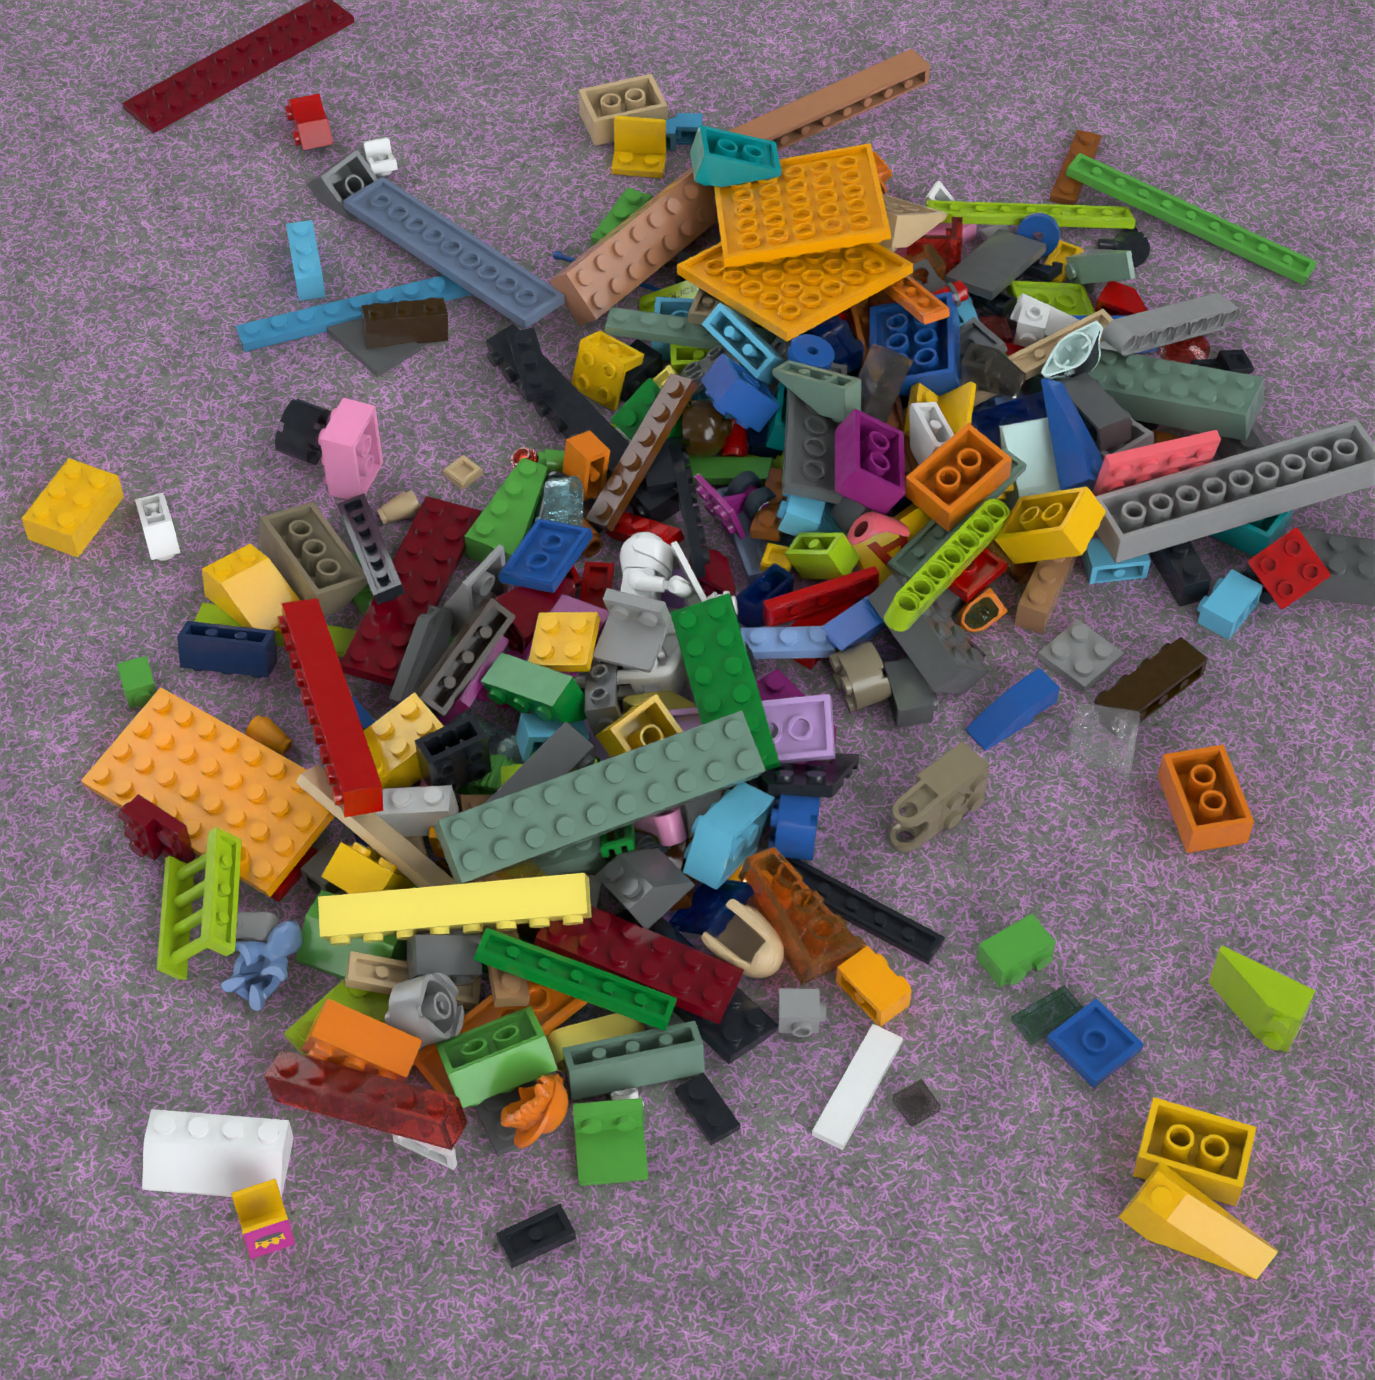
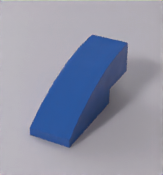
(1014, 709)

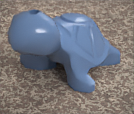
(263, 965)

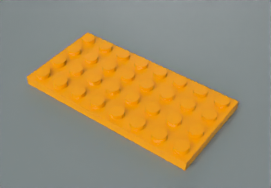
(210, 780)

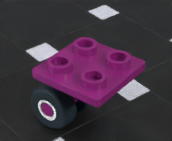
(743, 495)

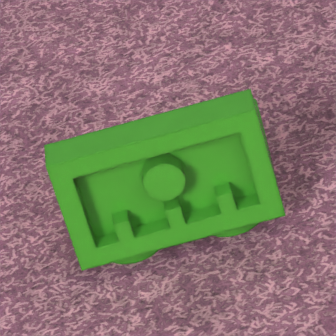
(610, 1142)

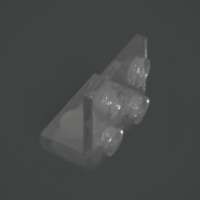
(1104, 738)

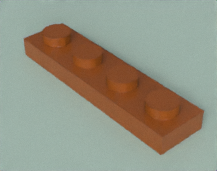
(1067, 189)

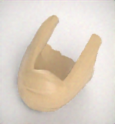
(748, 942)

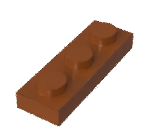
(765, 522)

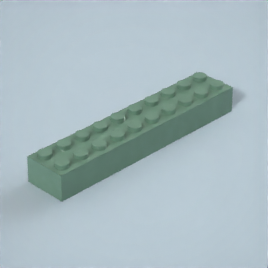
(598, 799)

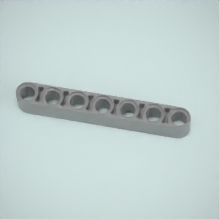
(1170, 324)

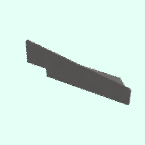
(424, 650)

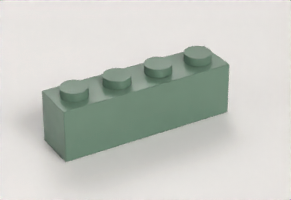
(633, 1060)

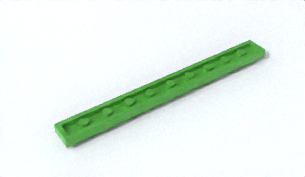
(1191, 219)

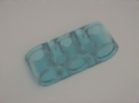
(564, 501)

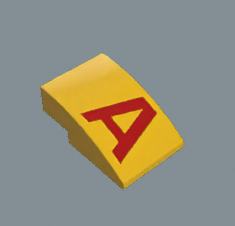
(884, 546)

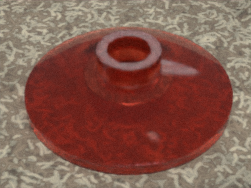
(1186, 350)

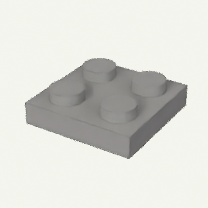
(1080, 655)

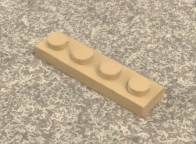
(382, 973)

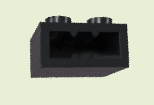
(454, 754)

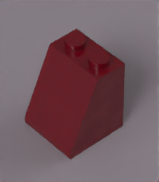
(526, 605)

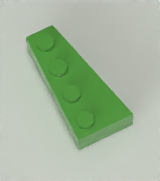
(508, 513)

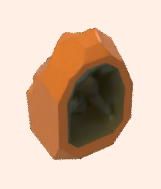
(981, 611)

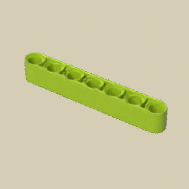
(946, 565)

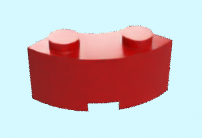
(309, 121)

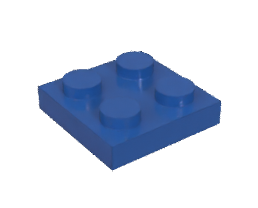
(1094, 1043)

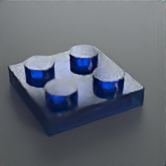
(709, 908)

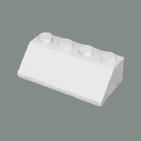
(213, 1152)

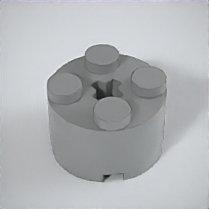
(426, 1008)

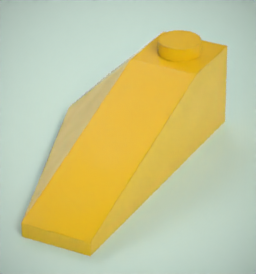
(1188, 1221)

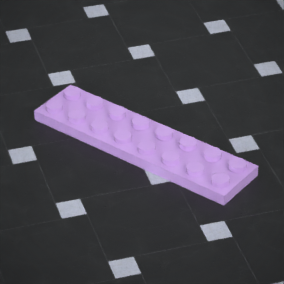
(798, 725)

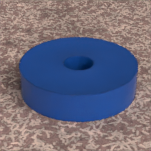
(1041, 223)
(811, 351)

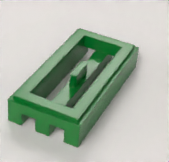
(616, 844)

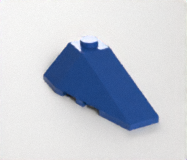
(1073, 447)

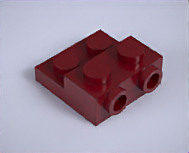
(155, 831)

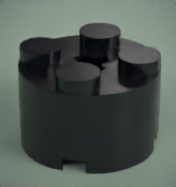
(301, 430)

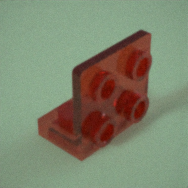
(948, 245)

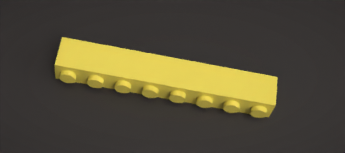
(454, 907)

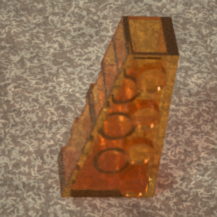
(810, 933)

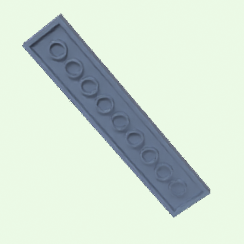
(454, 252)

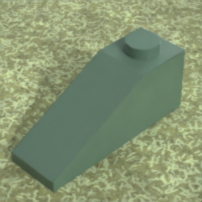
(1100, 266)
(823, 390)

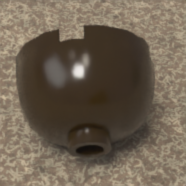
(705, 429)

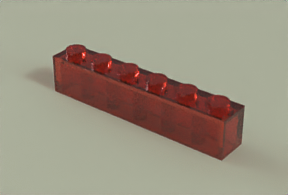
(366, 1099)

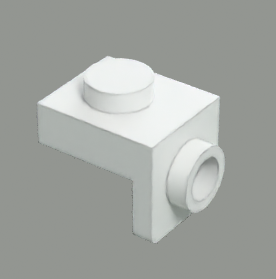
(380, 156)
(1031, 324)

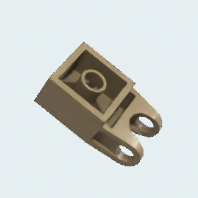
(940, 796)

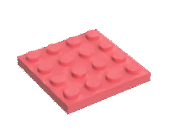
(1155, 461)

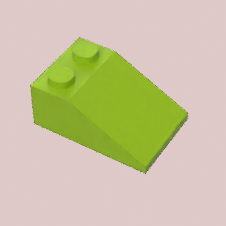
(1261, 997)

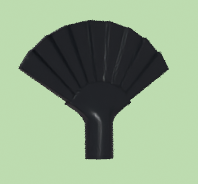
(1129, 240)

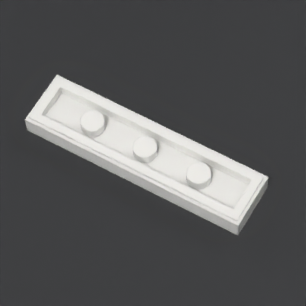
(857, 1086)

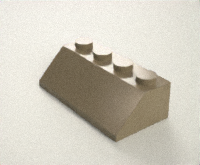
(311, 557)

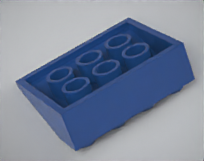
(930, 346)

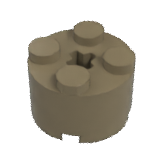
(860, 676)

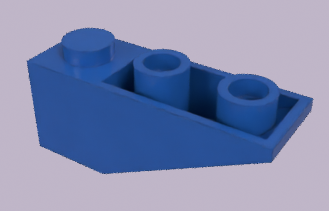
(854, 625)

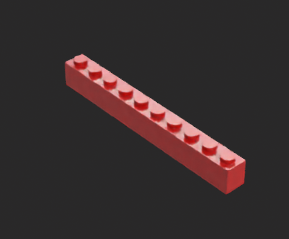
(330, 709)

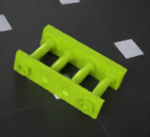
(218, 910)

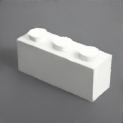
(417, 808)

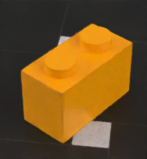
(874, 985)

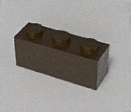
(404, 322)

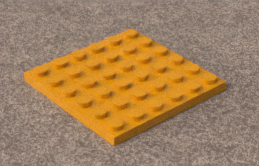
(812, 207)
(797, 291)

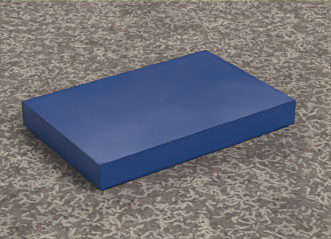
(545, 555)

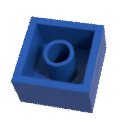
(739, 394)

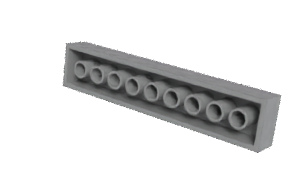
(1236, 490)

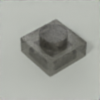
(916, 1103)

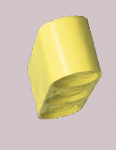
(590, 1031)

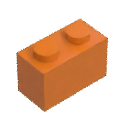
(588, 460)

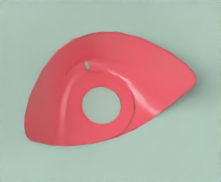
(874, 523)

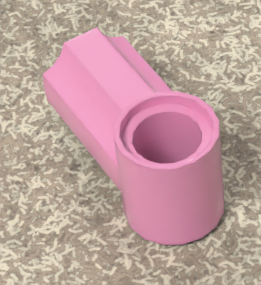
(666, 825)

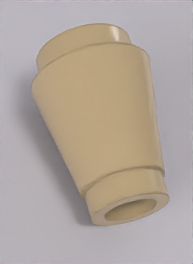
(399, 508)

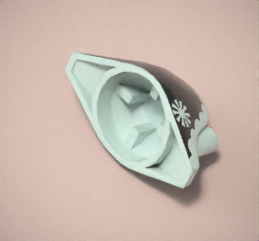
(1075, 353)

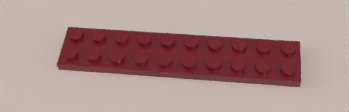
(237, 63)

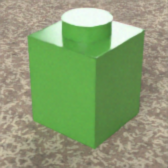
(137, 681)

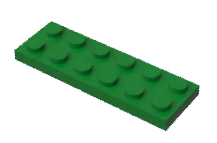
(722, 669)

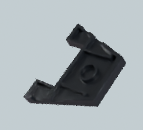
(1005, 303)
(808, 779)

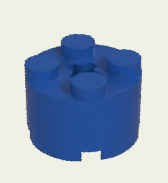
(794, 826)

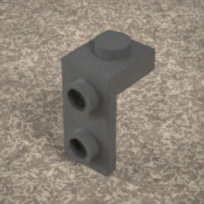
(601, 696)

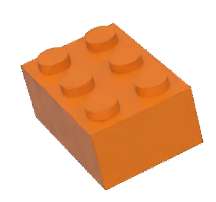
(958, 477)
(1205, 798)
(360, 1042)

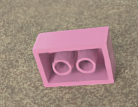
(351, 449)

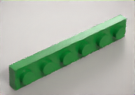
(575, 979)

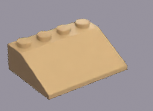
(908, 222)

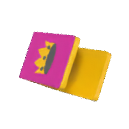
(263, 1218)

